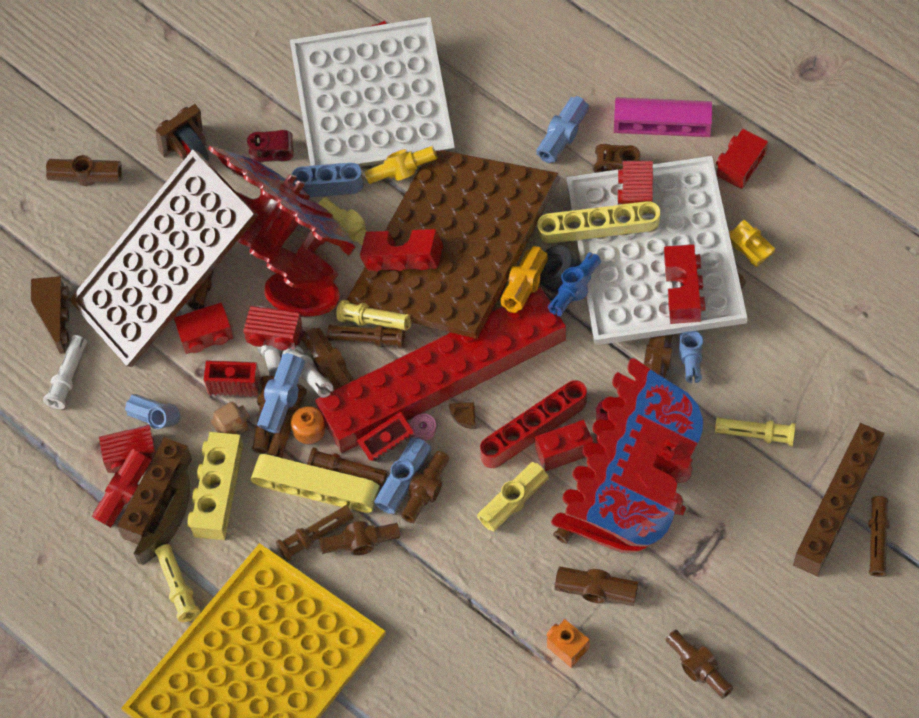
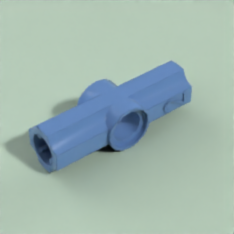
(562, 129)
(281, 393)
(396, 488)

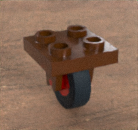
(182, 134)

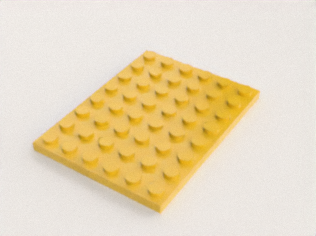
(260, 650)

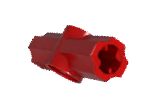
(121, 488)

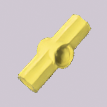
(501, 507)

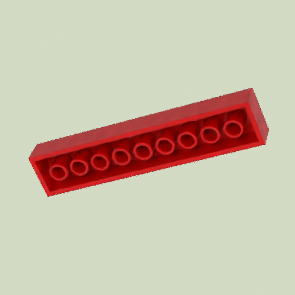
(440, 370)

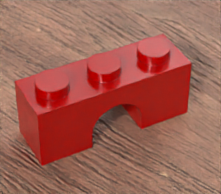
(420, 251)
(681, 266)

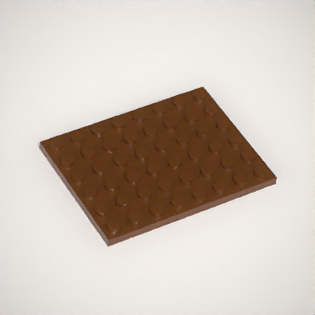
(484, 221)

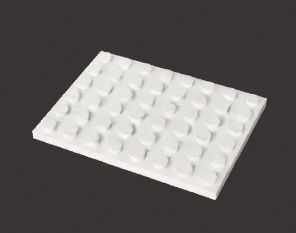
(630, 286)

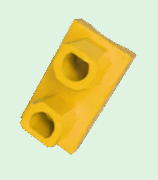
(751, 243)

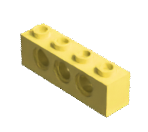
(215, 523)

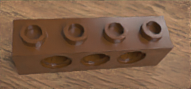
(153, 491)

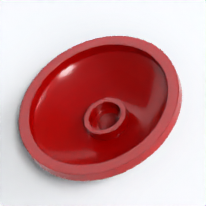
(304, 300)

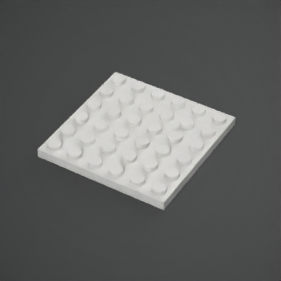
(371, 93)

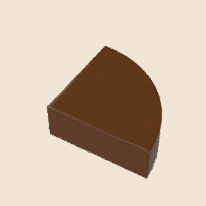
(463, 414)

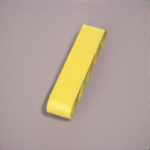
(610, 228)
(315, 483)

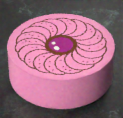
(424, 426)

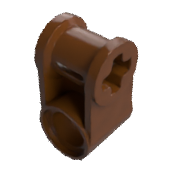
(614, 156)

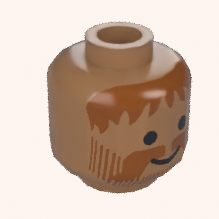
(230, 419)

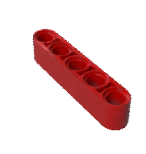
(537, 413)

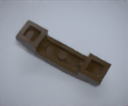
(171, 521)

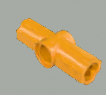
(524, 279)

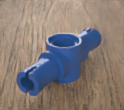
(574, 284)

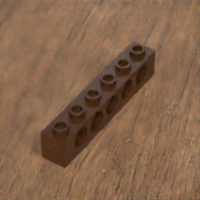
(838, 499)

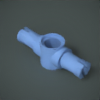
(691, 356)

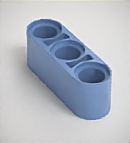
(338, 175)

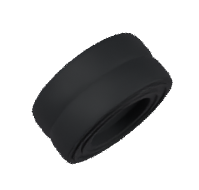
(556, 256)

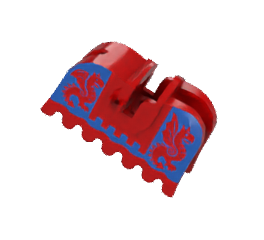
(280, 211)
(634, 469)

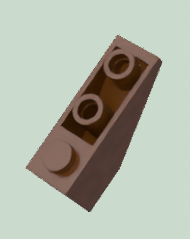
(49, 302)

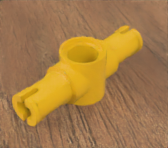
(401, 164)

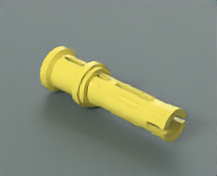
(363, 314)
(768, 431)
(180, 592)

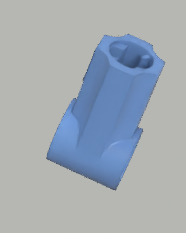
(152, 411)

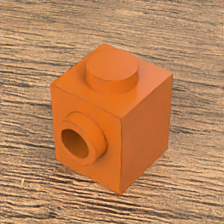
(567, 642)

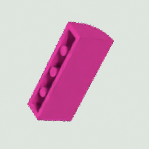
(663, 117)

